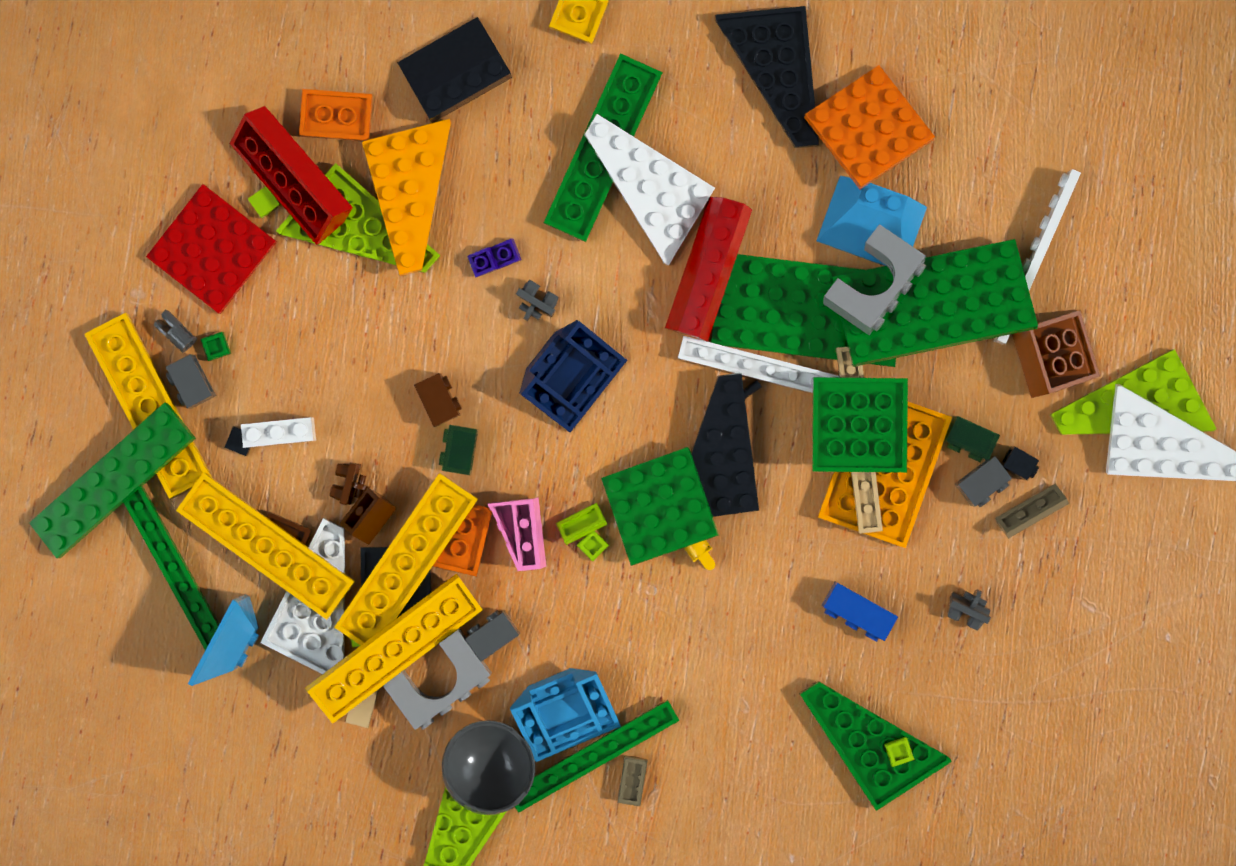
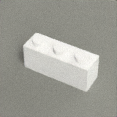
(278, 432)

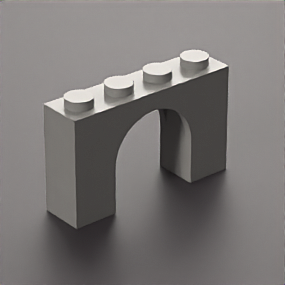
(868, 311)
(421, 708)

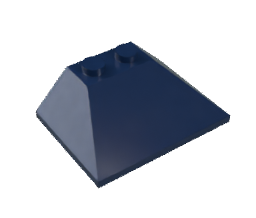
(570, 374)

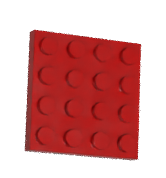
(211, 249)

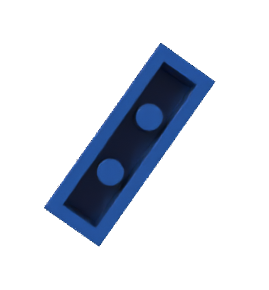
(859, 612)

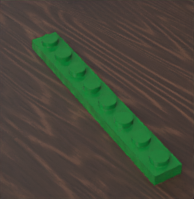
(172, 565)
(599, 753)

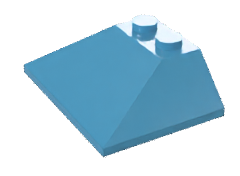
(857, 213)
(229, 642)
(563, 712)

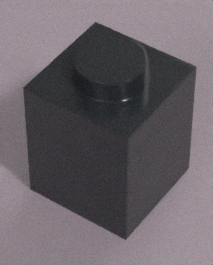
(1020, 463)

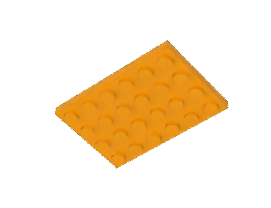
(898, 492)

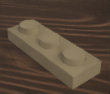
(1031, 511)

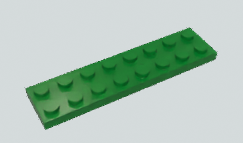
(587, 179)
(112, 480)

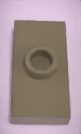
(632, 781)

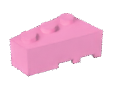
(522, 531)

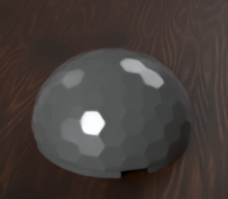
(488, 767)

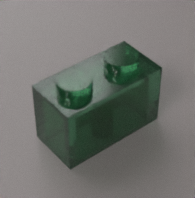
(970, 438)
(459, 449)

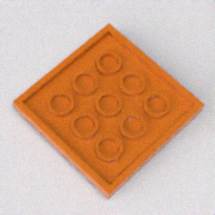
(869, 127)

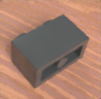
(190, 381)
(983, 482)
(492, 635)

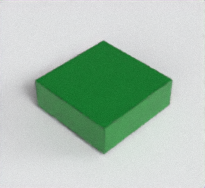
(215, 346)

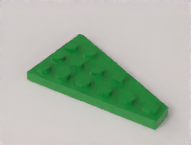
(860, 742)

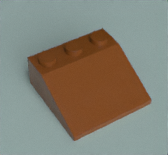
(1056, 354)

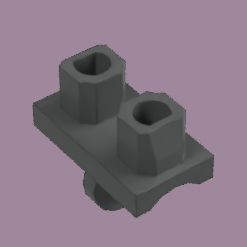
(546, 305)
(971, 605)

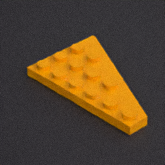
(406, 182)

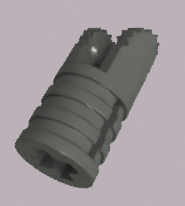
(177, 334)

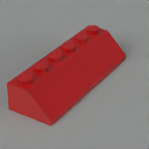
(290, 174)
(708, 267)

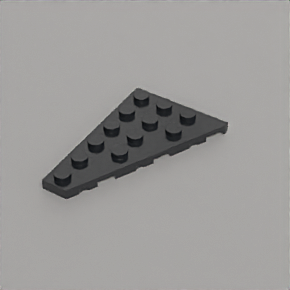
(778, 60)
(724, 450)

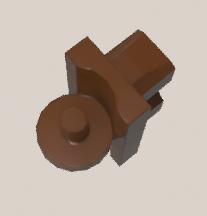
(346, 493)

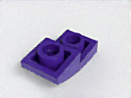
(494, 258)

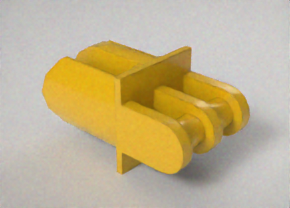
(700, 551)

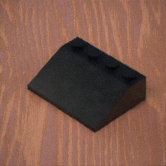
(455, 70)

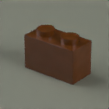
(437, 399)
(367, 515)

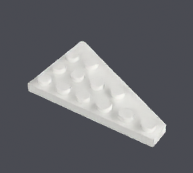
(655, 188)
(1158, 444)
(299, 629)

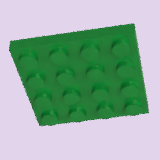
(859, 424)
(660, 506)

